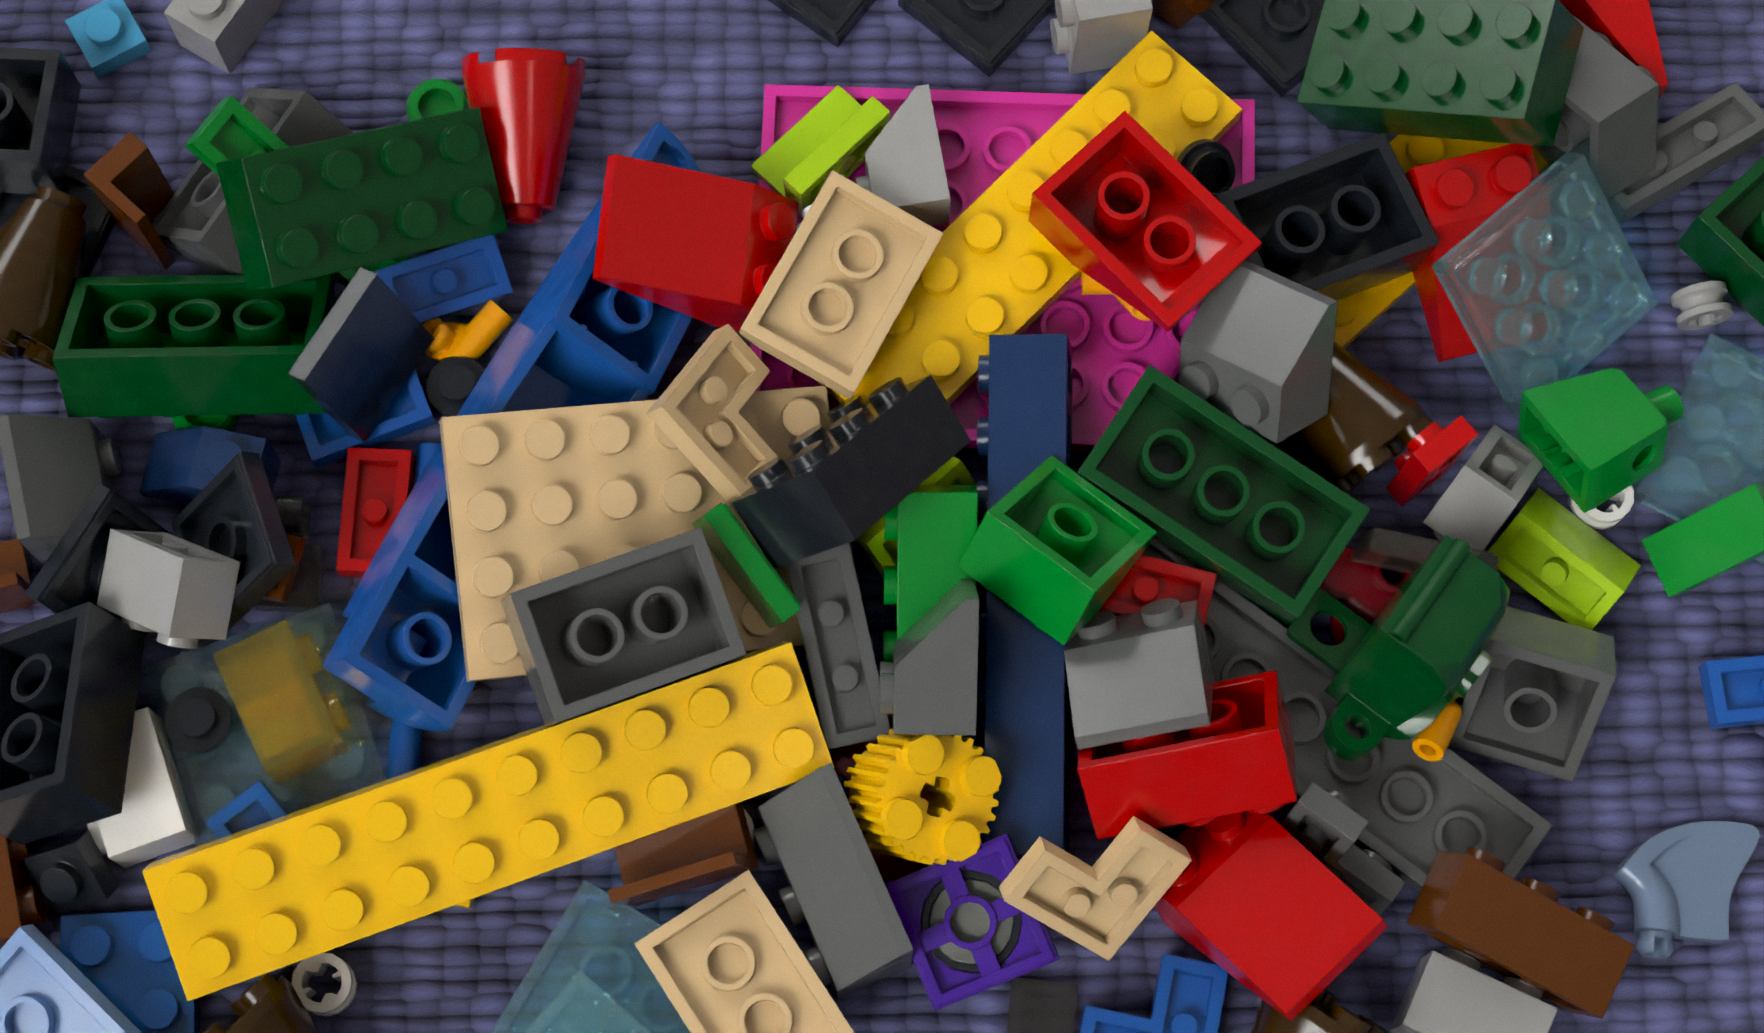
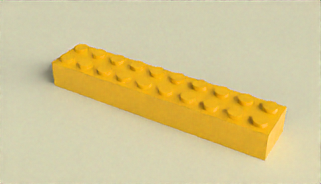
(484, 819)

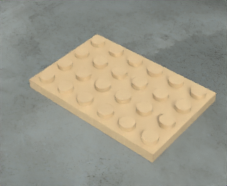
(579, 487)

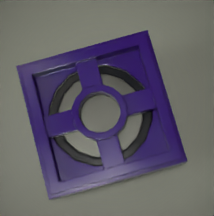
(969, 925)

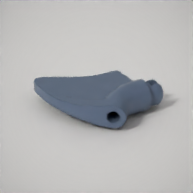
(1685, 883)

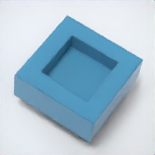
(108, 36)

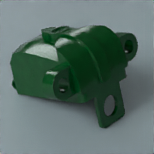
(1414, 653)

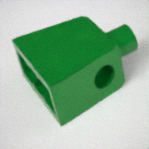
(1597, 432)

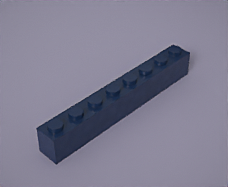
(1025, 668)

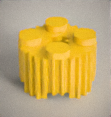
(953, 801)

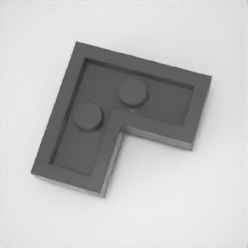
(1327, 828)

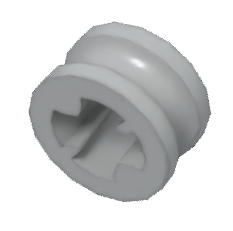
(1701, 305)

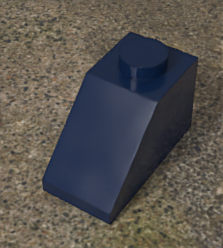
(189, 458)

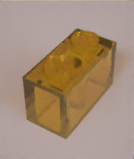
(283, 701)

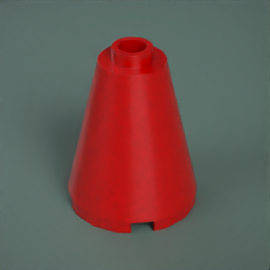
(528, 120)

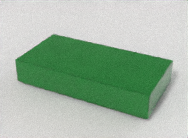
(1709, 541)
(747, 565)

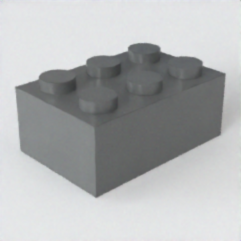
(622, 626)

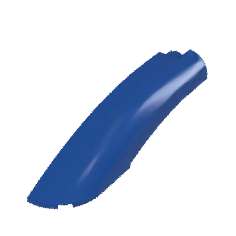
(567, 349)

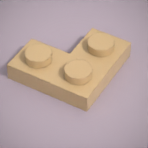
(703, 412)
(1102, 901)

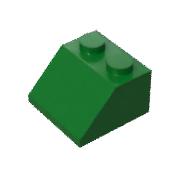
(1055, 549)

